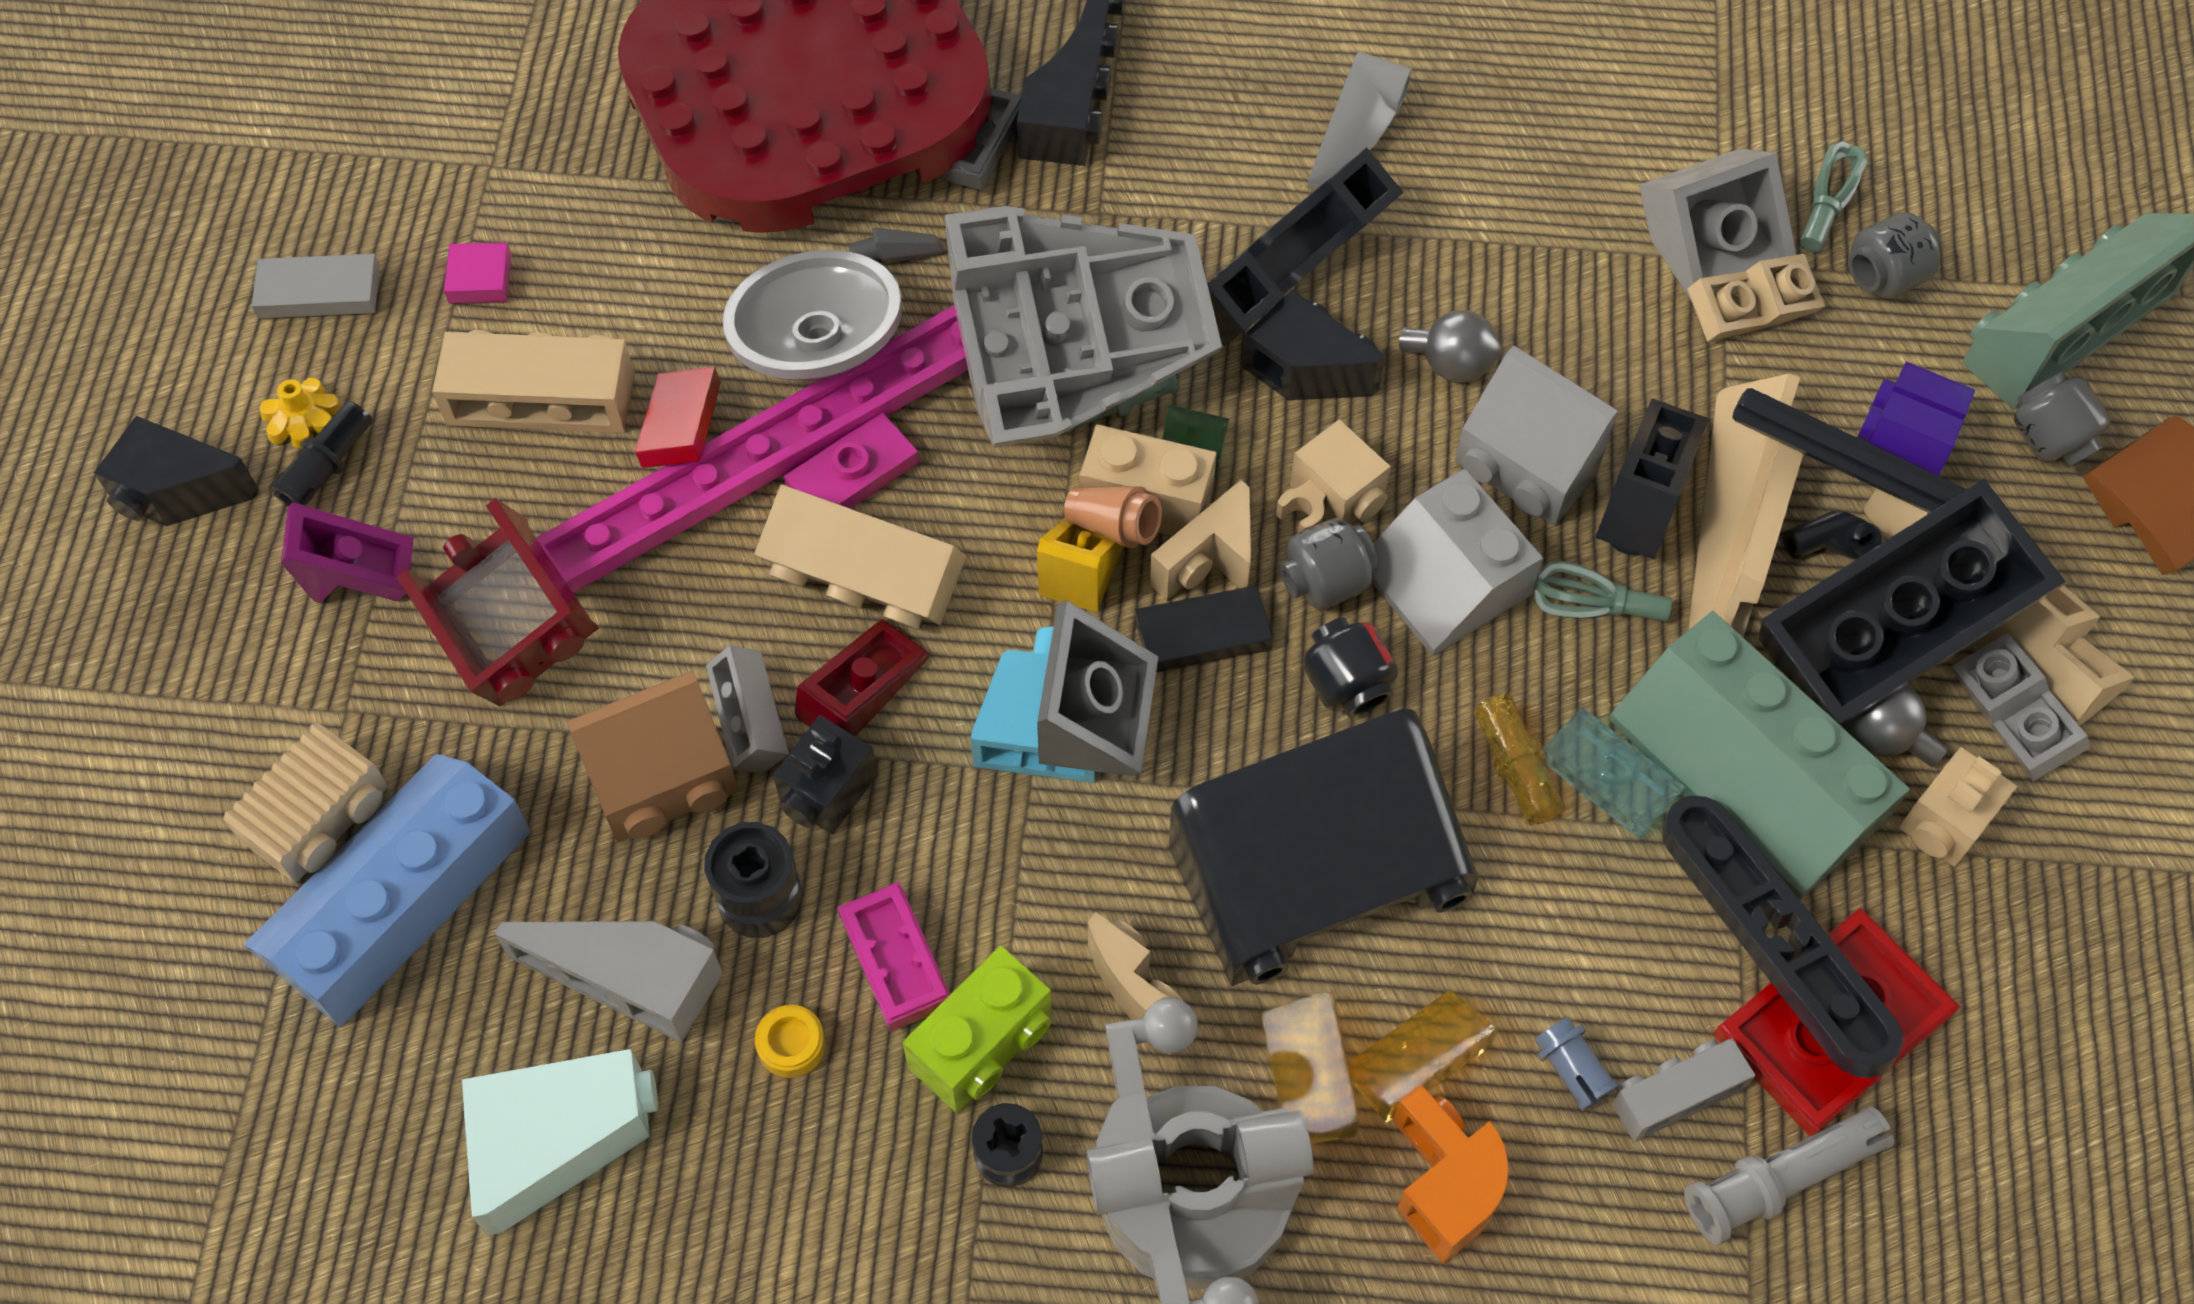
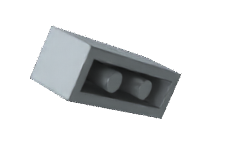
(746, 709)
(1682, 1088)

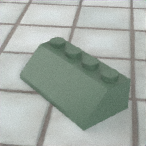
(2083, 304)
(1761, 749)

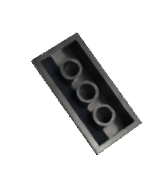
(1909, 604)

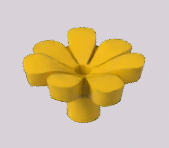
(298, 411)

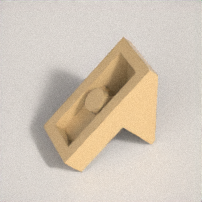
(1213, 538)

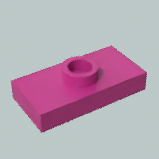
(856, 464)
(894, 956)

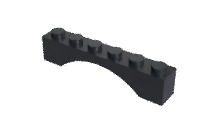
(1061, 97)

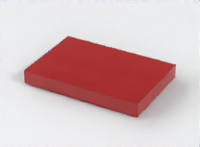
(1793, 1063)

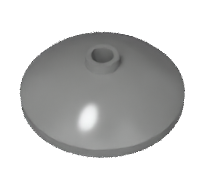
(812, 315)

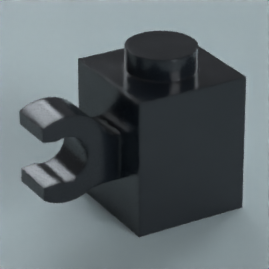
(824, 776)

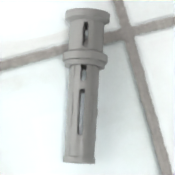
(1762, 1186)

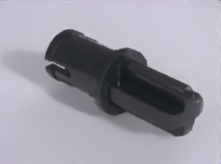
(321, 456)

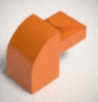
(1466, 1175)

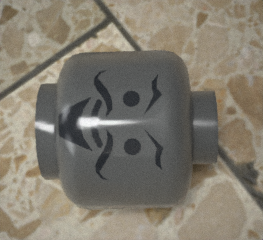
(1894, 255)
(2062, 419)
(1329, 563)

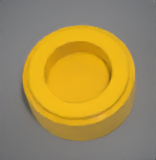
(790, 1041)

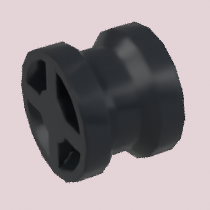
(1013, 1159)

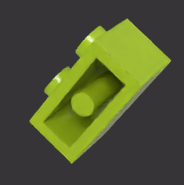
(979, 1030)

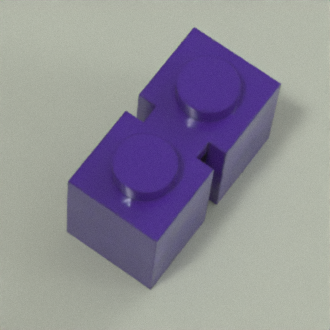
(1917, 417)

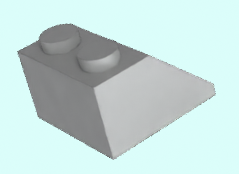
(1719, 215)
(1535, 436)
(1453, 562)

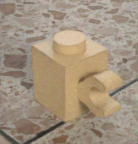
(1335, 479)
(1957, 807)

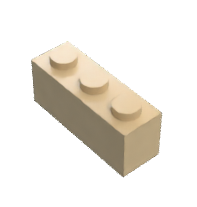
(534, 381)
(859, 557)

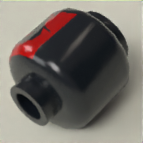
(1350, 667)

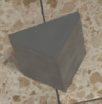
(1094, 696)

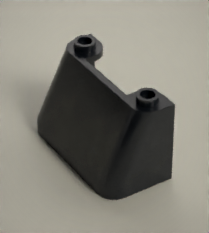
(1319, 842)

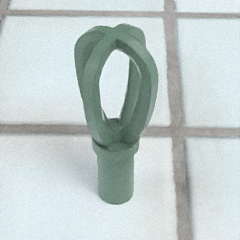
(1824, 207)
(1609, 597)

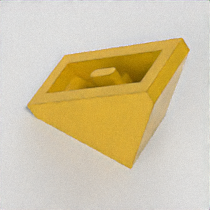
(1076, 565)

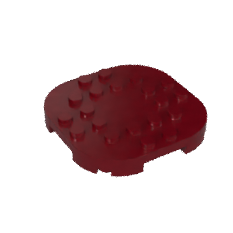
(801, 99)

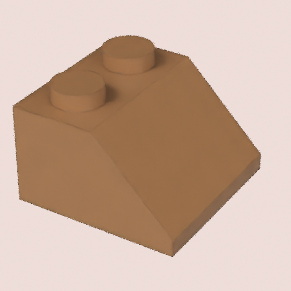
(654, 757)

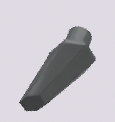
(897, 245)

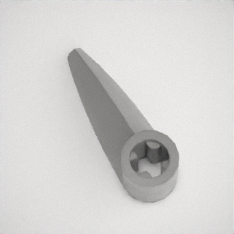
(1362, 114)

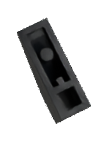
(1651, 479)

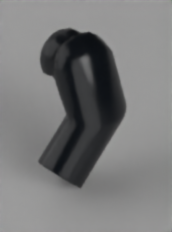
(1834, 532)

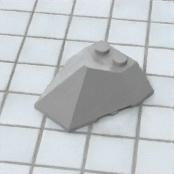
(1071, 316)

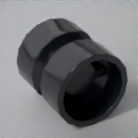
(753, 879)

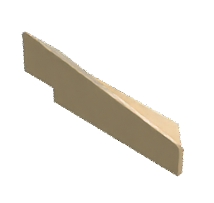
(1742, 508)
(2047, 631)

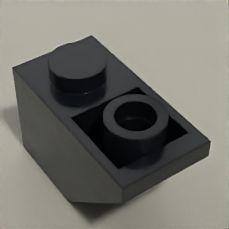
(1310, 354)

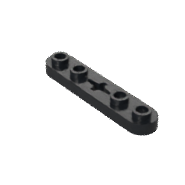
(1748, 895)

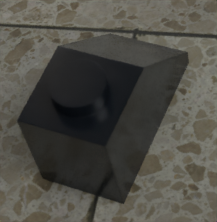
(170, 475)

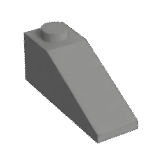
(625, 965)

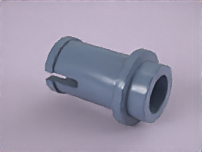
(1575, 1062)

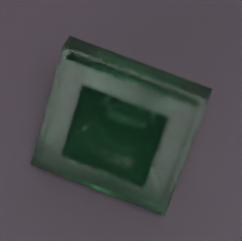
(1196, 430)

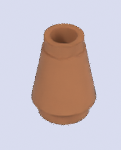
(1117, 513)

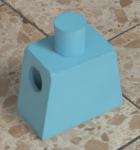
(1007, 722)

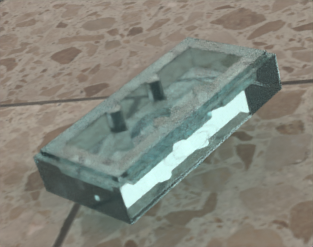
(1612, 773)

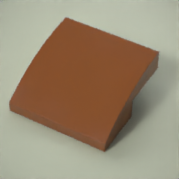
(2153, 491)

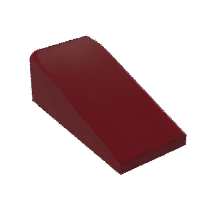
(860, 679)

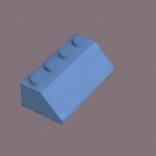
(390, 886)

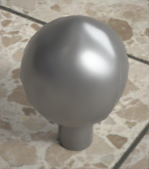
(1457, 346)
(1897, 726)

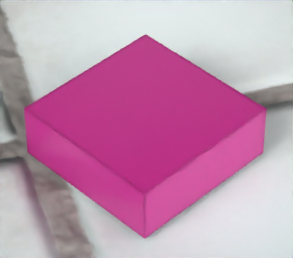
(477, 272)

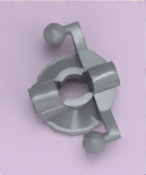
(1188, 1235)

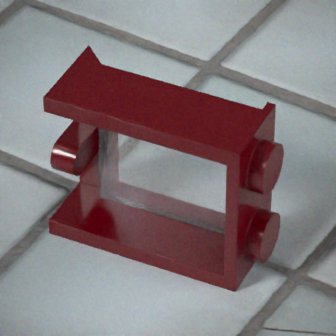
(500, 609)

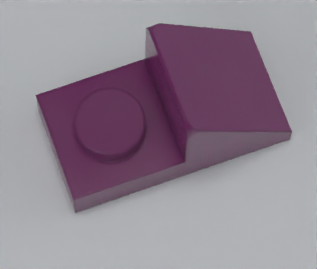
(335, 551)

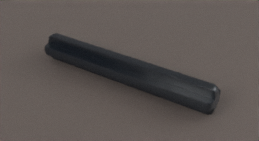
(1843, 451)

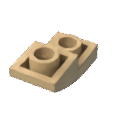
(1756, 298)
(1124, 965)

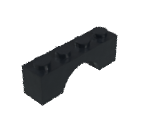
(1299, 243)

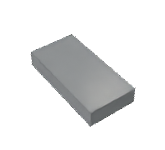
(315, 286)

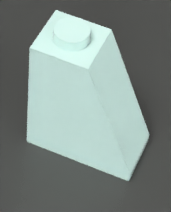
(550, 1129)

